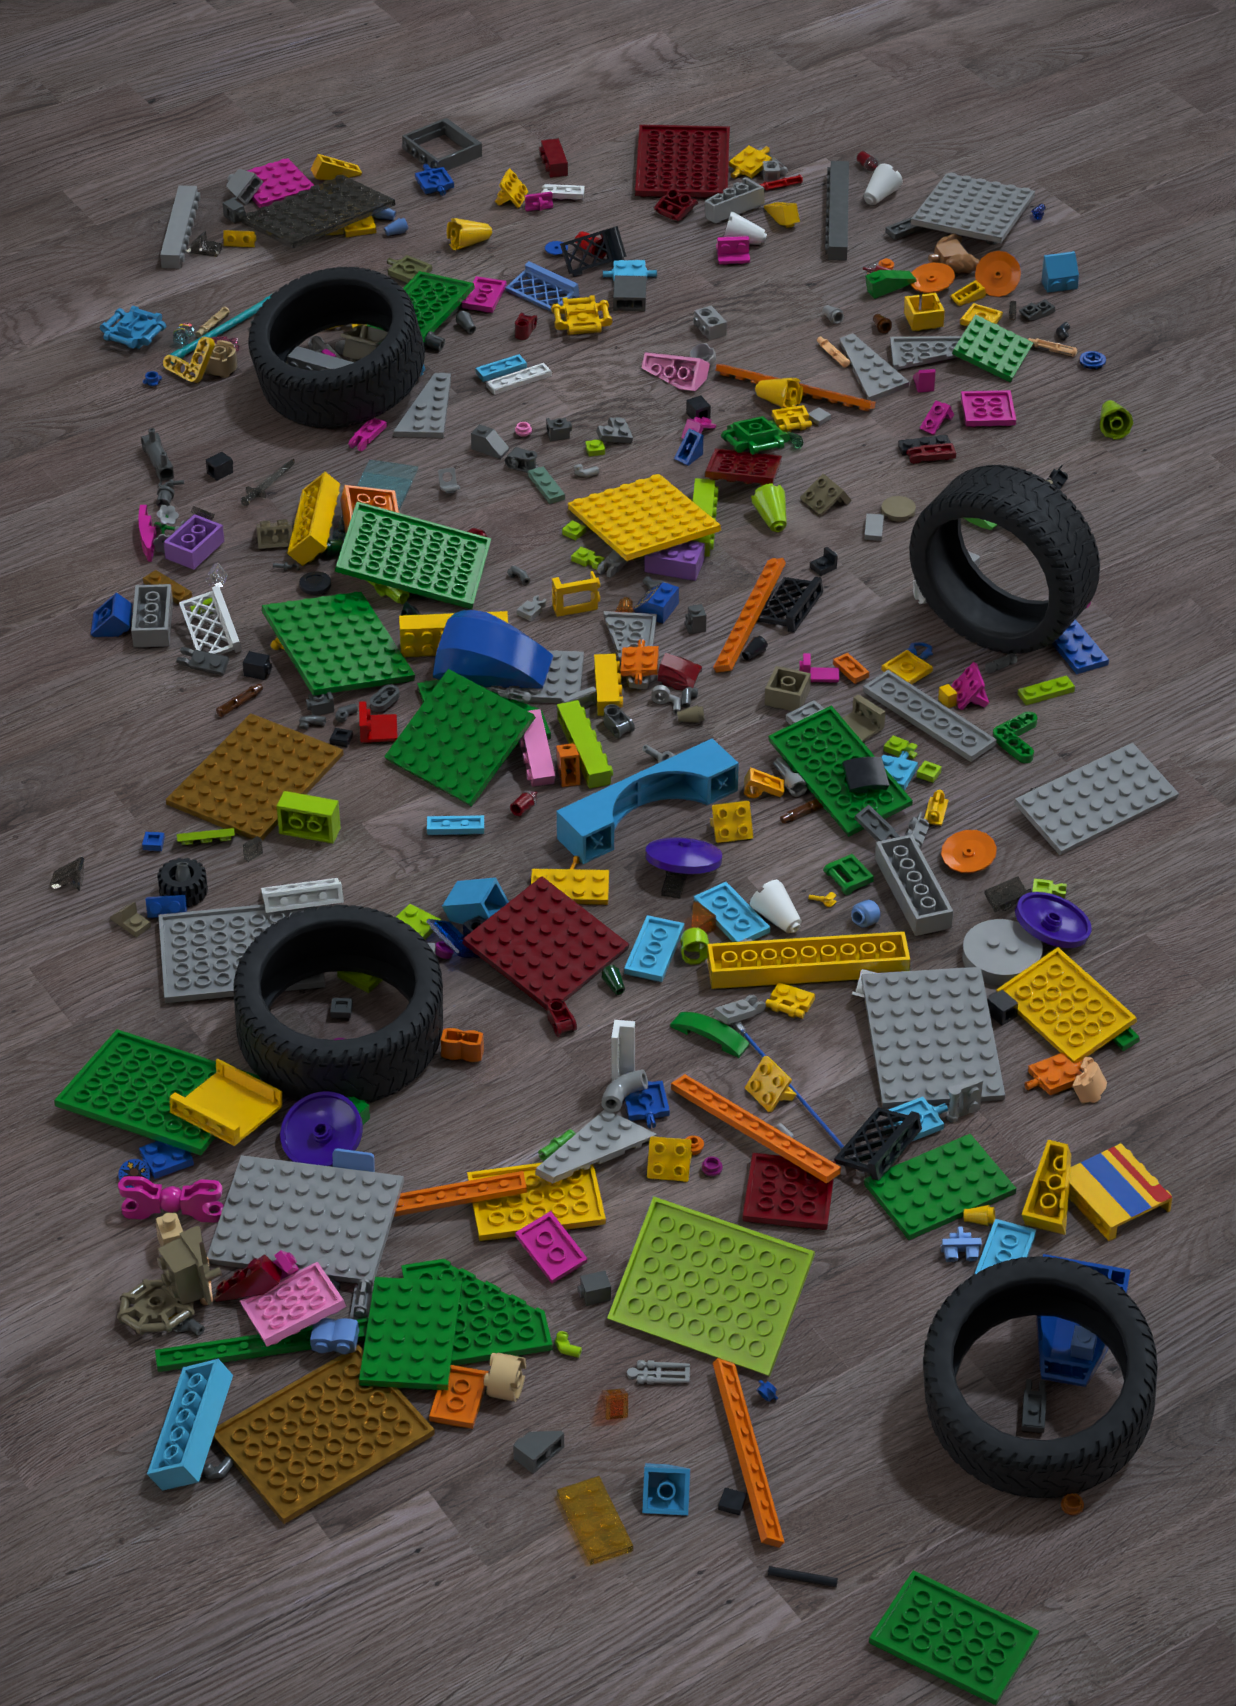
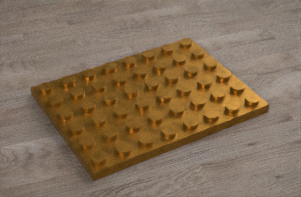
(250, 772)
(320, 1436)

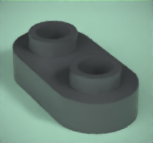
(384, 698)

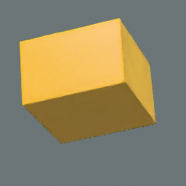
(947, 696)

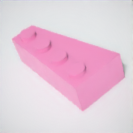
(537, 753)

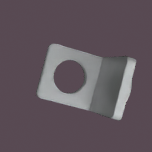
(451, 486)

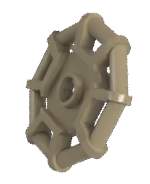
(143, 1298)

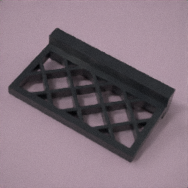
(801, 605)
(891, 1147)

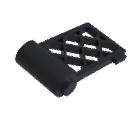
(612, 246)

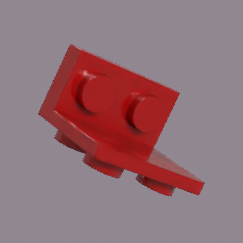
(376, 727)

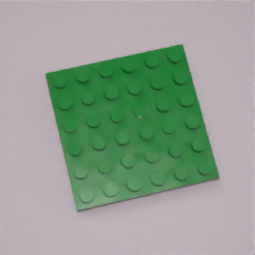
(460, 737)

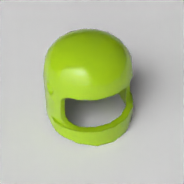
(694, 940)

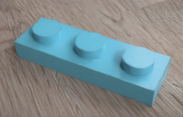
(501, 368)
(455, 825)

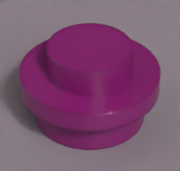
(712, 1166)

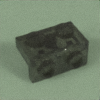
(1006, 894)

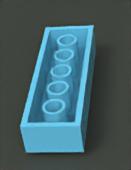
(190, 1425)

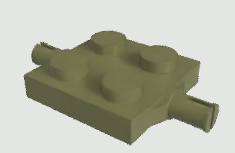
(407, 268)

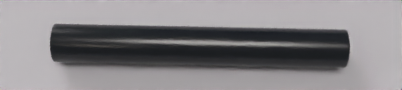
(802, 1576)

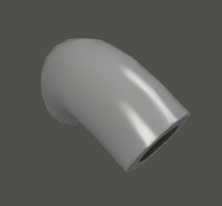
(621, 1087)

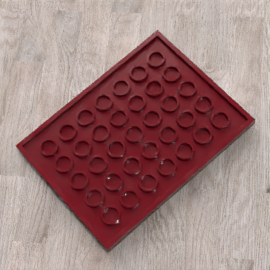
(682, 159)

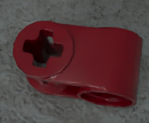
(524, 326)
(560, 1016)

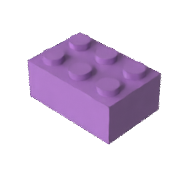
(194, 541)
(677, 561)

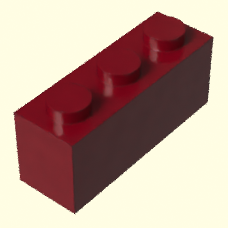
(553, 158)

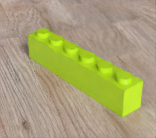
(705, 498)
(579, 732)

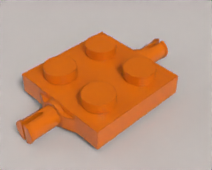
(639, 661)
(1053, 1074)

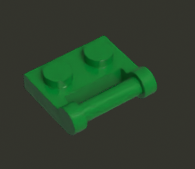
(853, 870)

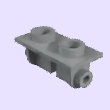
(918, 829)
(361, 1300)

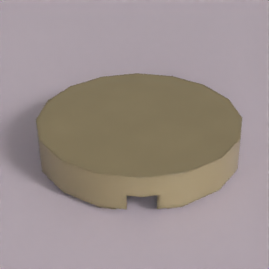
(898, 508)

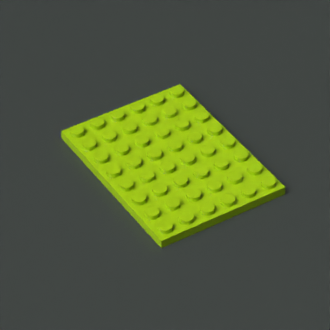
(711, 1286)

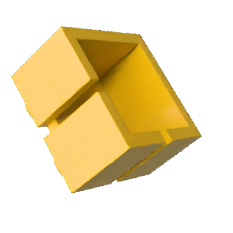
(929, 316)

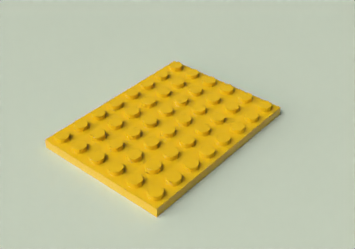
(643, 517)

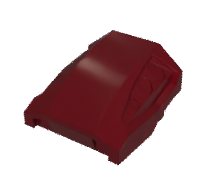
(675, 205)
(678, 672)

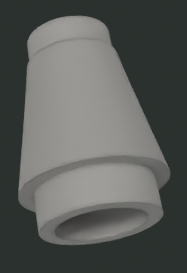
(834, 314)

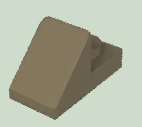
(130, 920)

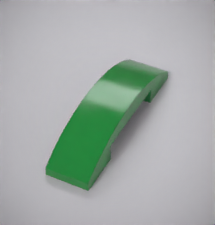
(712, 1029)

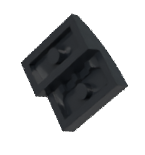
(865, 774)

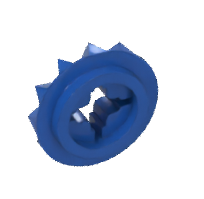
(1086, 359)

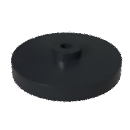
(315, 583)

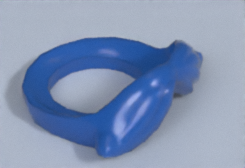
(925, 654)

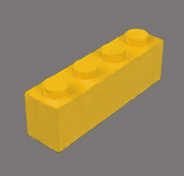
(607, 681)

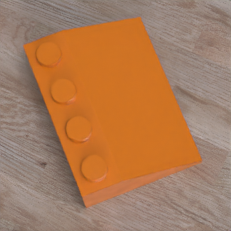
(372, 496)

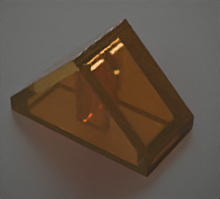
(703, 918)
(615, 1403)

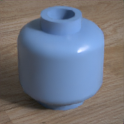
(865, 913)

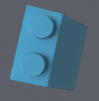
(1060, 272)

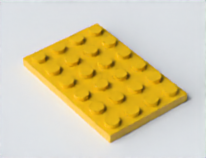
(1067, 1006)
(572, 1200)

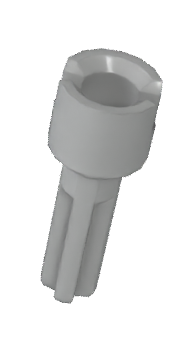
(793, 781)

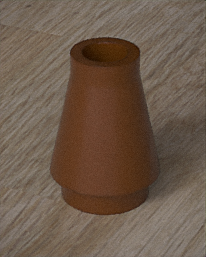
(882, 323)

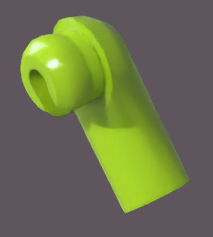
(564, 1346)

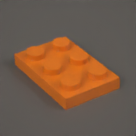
(462, 1400)

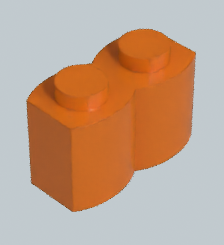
(462, 1045)

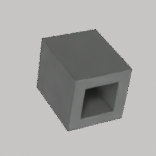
(594, 1288)

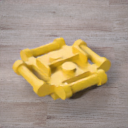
(581, 315)

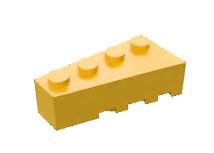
(1049, 1192)

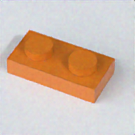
(851, 668)

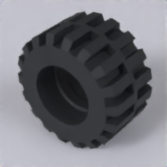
(193, 889)

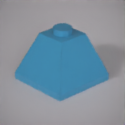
(666, 1489)

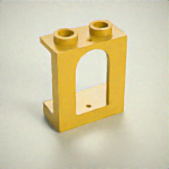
(559, 590)

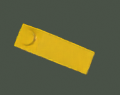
(328, 168)
(783, 213)

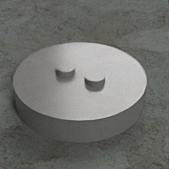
(1000, 950)

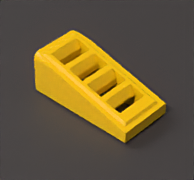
(972, 291)

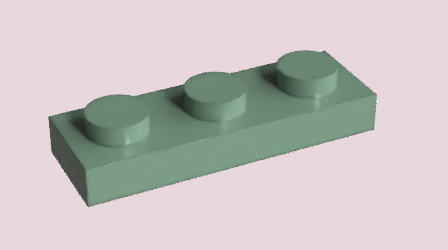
(546, 485)

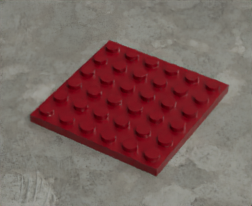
(545, 943)

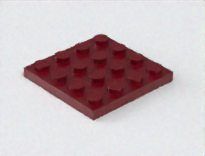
(743, 467)
(786, 1194)

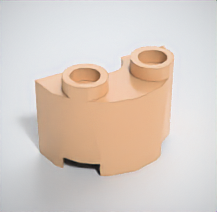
(1090, 1083)

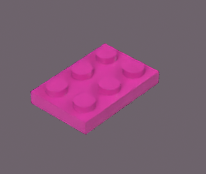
(485, 295)
(551, 1247)

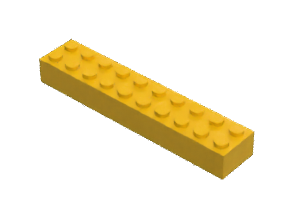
(805, 959)

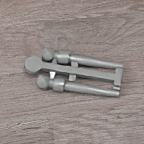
(659, 1376)

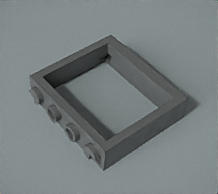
(471, 151)

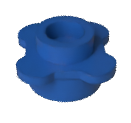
(152, 378)
(767, 1391)

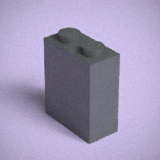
(629, 293)

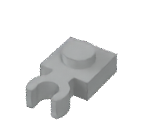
(531, 610)

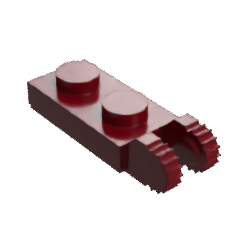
(931, 452)

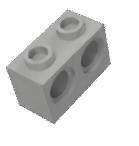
(710, 322)

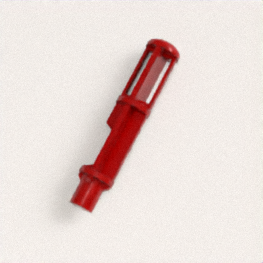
(782, 182)

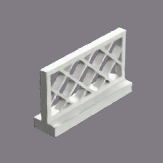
(223, 616)
(302, 895)

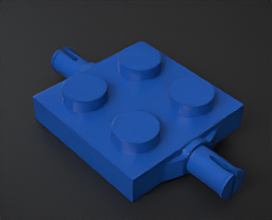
(434, 180)
(648, 1104)
(164, 1158)

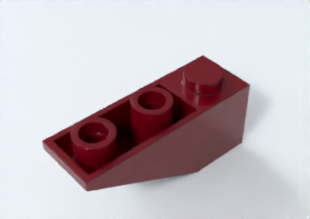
(253, 1280)

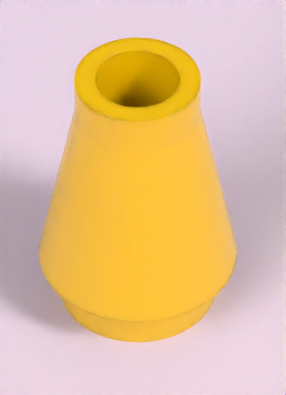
(981, 1215)

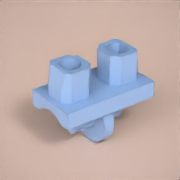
(961, 1243)

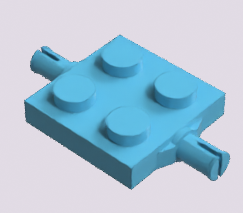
(630, 268)
(900, 768)
(928, 1115)

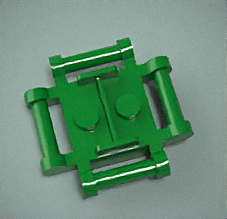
(756, 434)

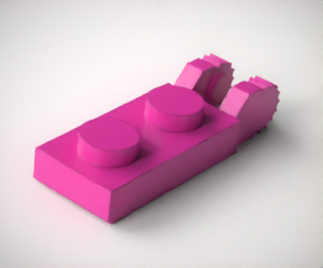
(367, 433)

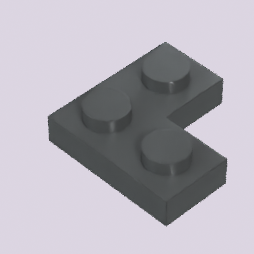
(616, 431)

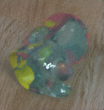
(183, 334)

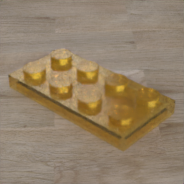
(595, 1520)

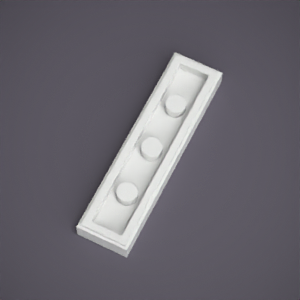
(518, 378)

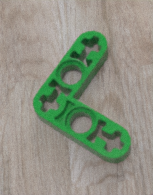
(1007, 735)

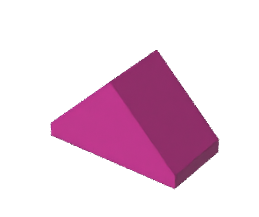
(924, 380)

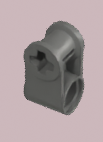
(521, 459)
(617, 721)

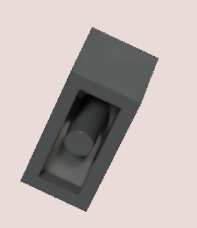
(488, 442)
(537, 1448)

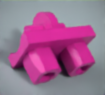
(538, 201)

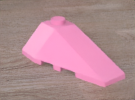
(679, 371)

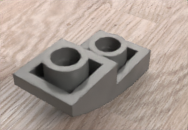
(1037, 311)

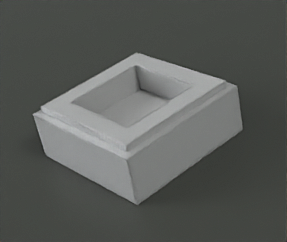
(819, 416)

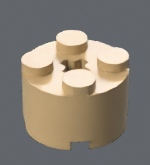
(223, 359)
(505, 1376)

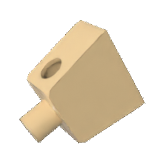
(168, 1228)

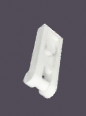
(565, 191)

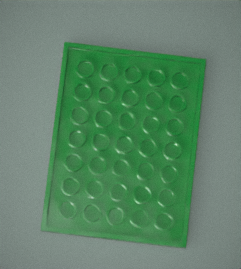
(413, 555)
(337, 643)
(131, 1089)

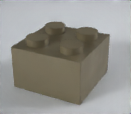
(787, 688)

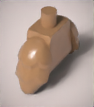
(951, 252)

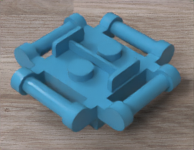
(133, 328)

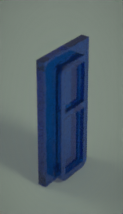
(451, 937)

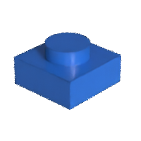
(153, 841)

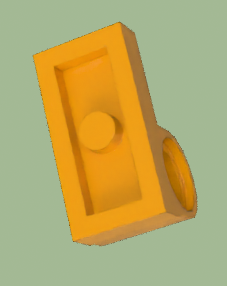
(757, 781)

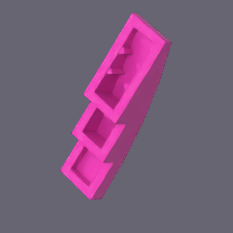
(147, 532)

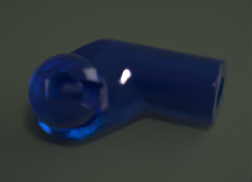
(1037, 211)

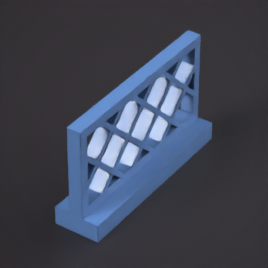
(549, 279)

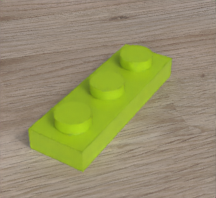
(1046, 690)
(205, 836)

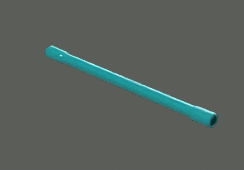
(220, 329)

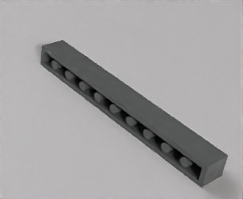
(837, 210)

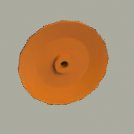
(998, 273)
(932, 277)
(969, 851)

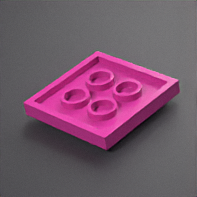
(988, 408)

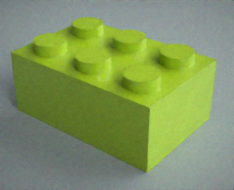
(308, 817)

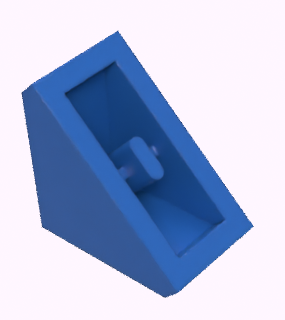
(690, 448)

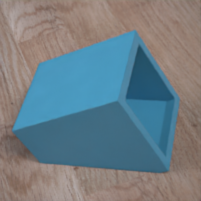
(474, 898)

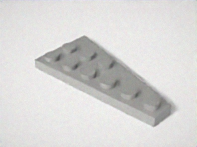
(921, 350)
(871, 371)
(429, 411)
(626, 631)
(598, 1142)

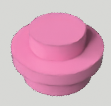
(523, 429)

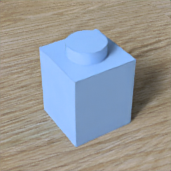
(1083, 1343)

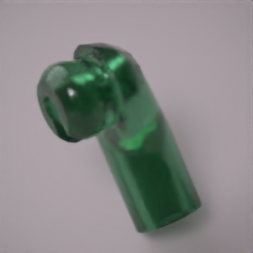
(796, 439)

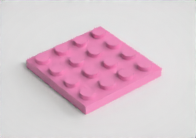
(293, 1304)

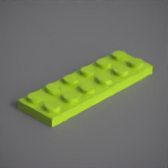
(410, 915)

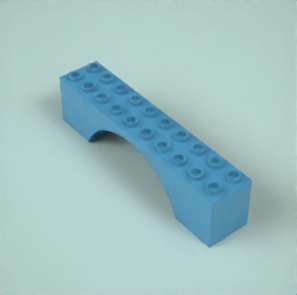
(697, 774)

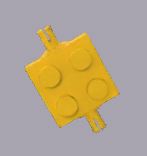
(749, 161)

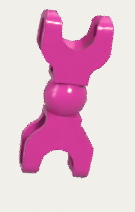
(150, 1199)

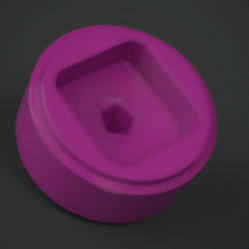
(443, 950)

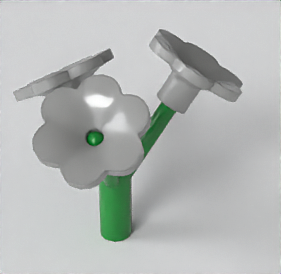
(167, 516)

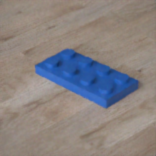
(1080, 649)

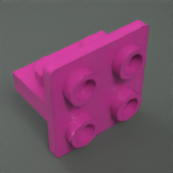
(733, 250)
(970, 688)

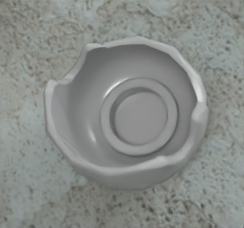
(704, 352)

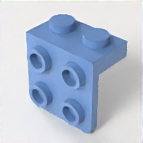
(353, 1160)

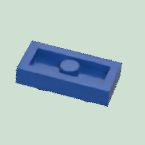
(165, 905)

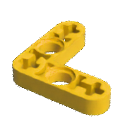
(193, 366)

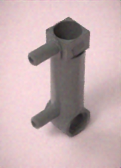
(152, 445)

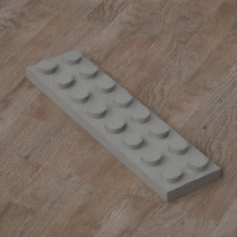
(929, 715)

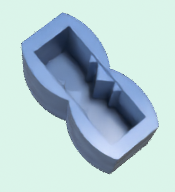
(335, 1335)

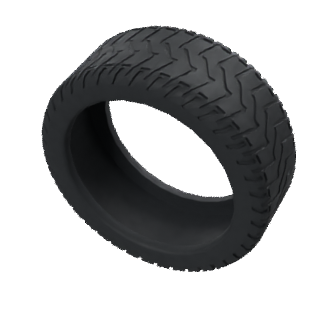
(323, 302)
(1037, 517)
(335, 941)
(1043, 1289)

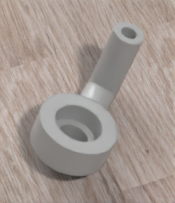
(665, 696)
(654, 753)

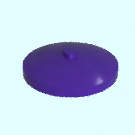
(683, 855)
(1053, 919)
(319, 1126)

